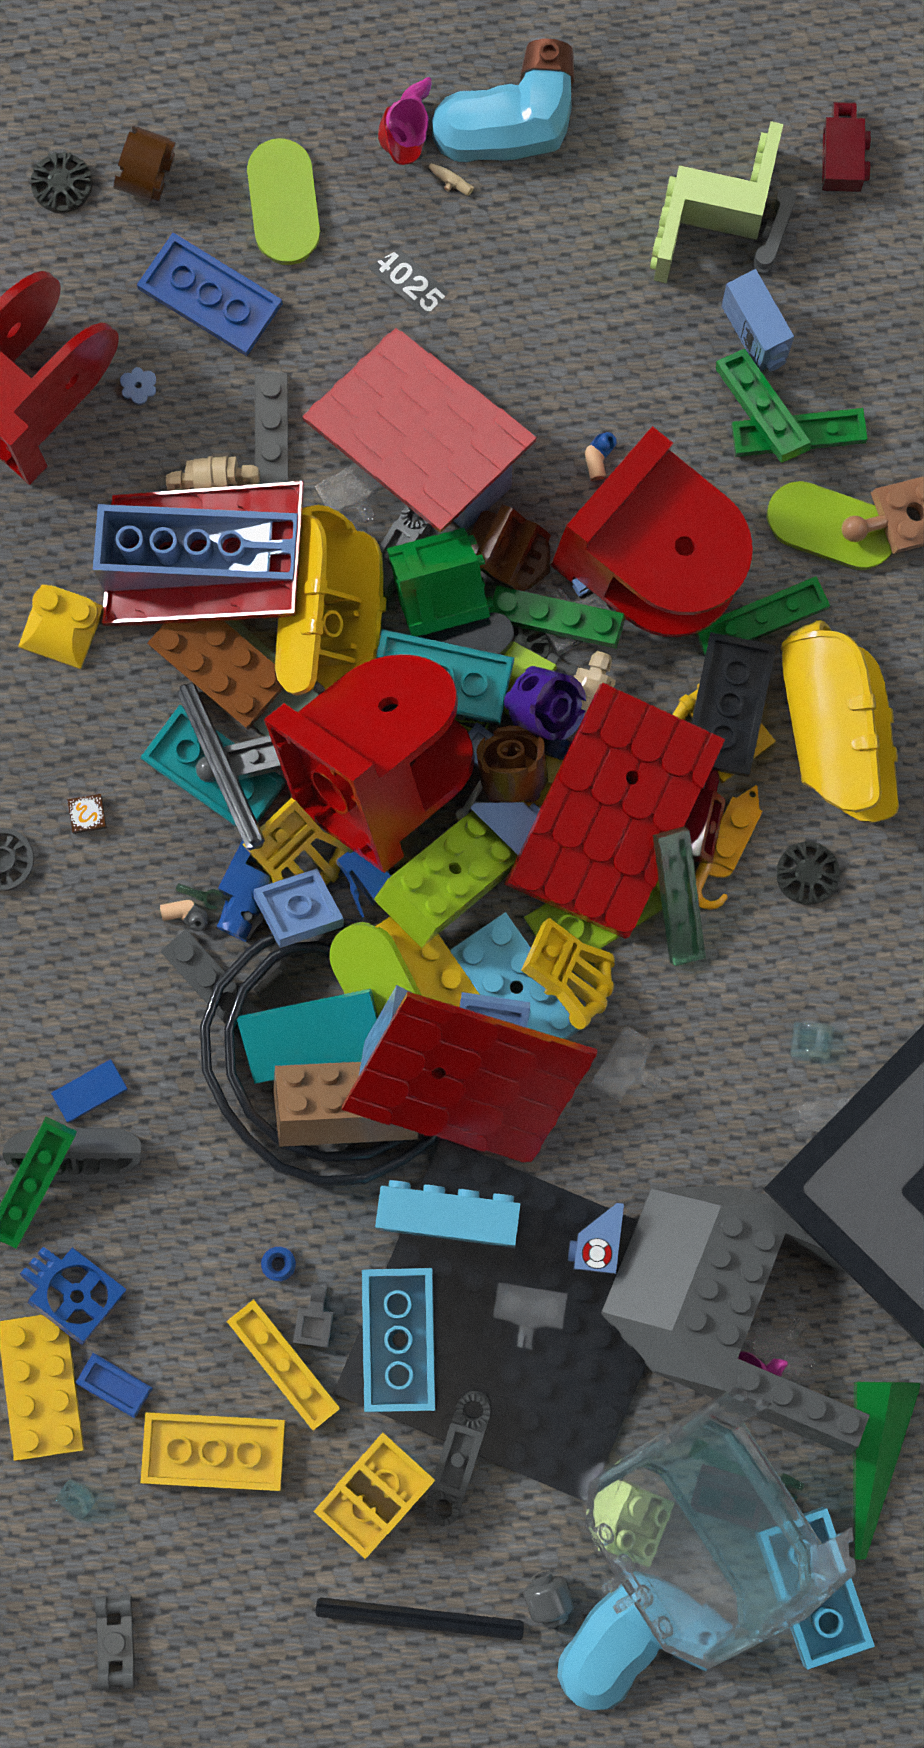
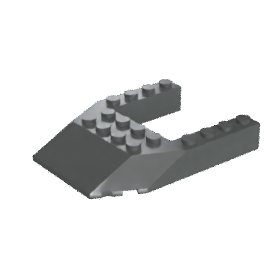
(693, 1293)

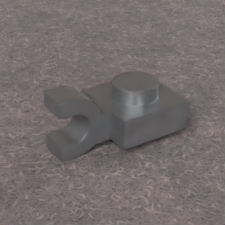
(314, 1324)

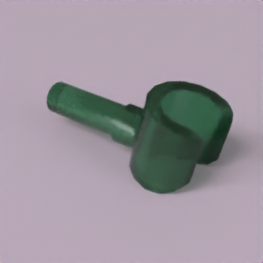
(199, 895)

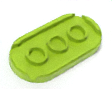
(283, 201)
(812, 522)
(369, 959)

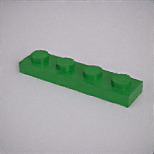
(763, 405)
(821, 428)
(770, 613)
(559, 617)
(33, 1179)

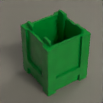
(439, 582)

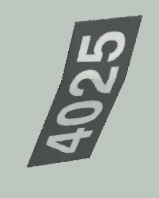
(410, 281)

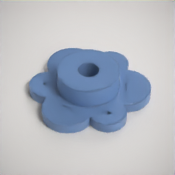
(131, 380)

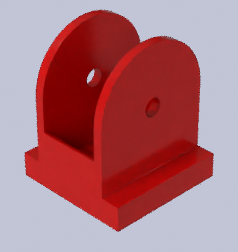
(39, 404)
(658, 543)
(353, 760)

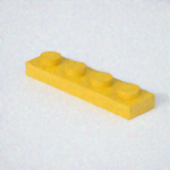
(283, 1365)

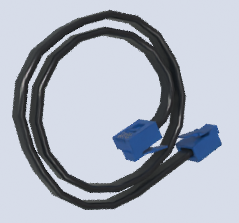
(370, 882)

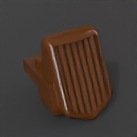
(512, 548)

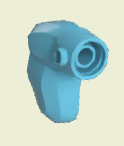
(607, 1655)

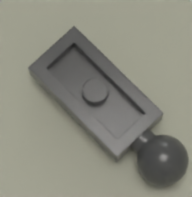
(247, 759)

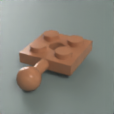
(891, 506)

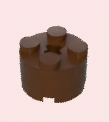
(143, 163)
(512, 765)

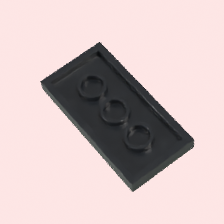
(734, 698)

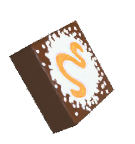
(87, 813)

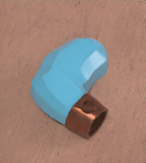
(511, 118)

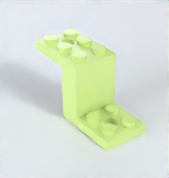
(715, 202)

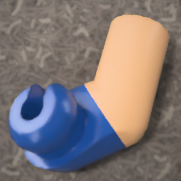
(597, 452)

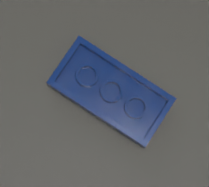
(209, 294)

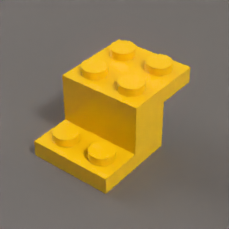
(374, 1495)

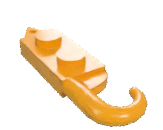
(733, 837)

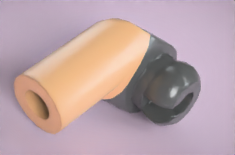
(188, 911)

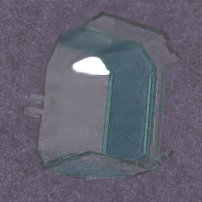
(711, 1537)

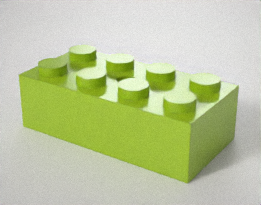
(446, 878)

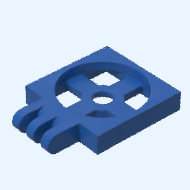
(50, 1276)

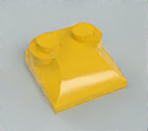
(61, 625)

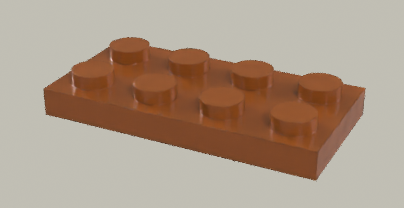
(220, 666)

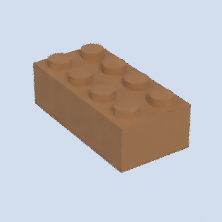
(311, 1107)

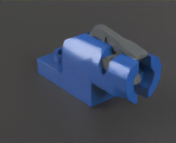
(241, 913)

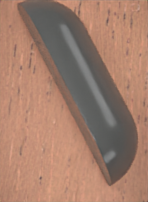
(93, 1155)

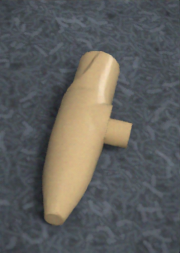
(451, 179)

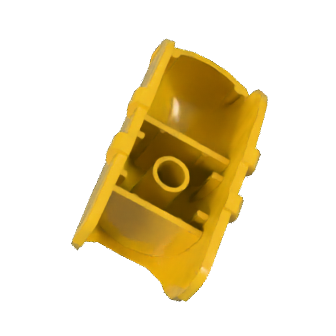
(335, 604)
(841, 722)

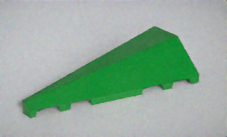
(877, 1454)

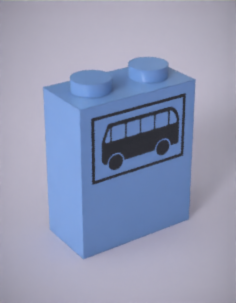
(757, 321)

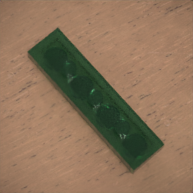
(679, 896)

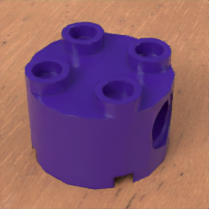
(546, 703)

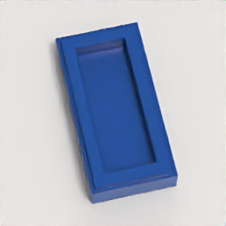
(89, 1091)
(114, 1385)

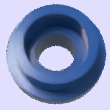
(270, 1255)

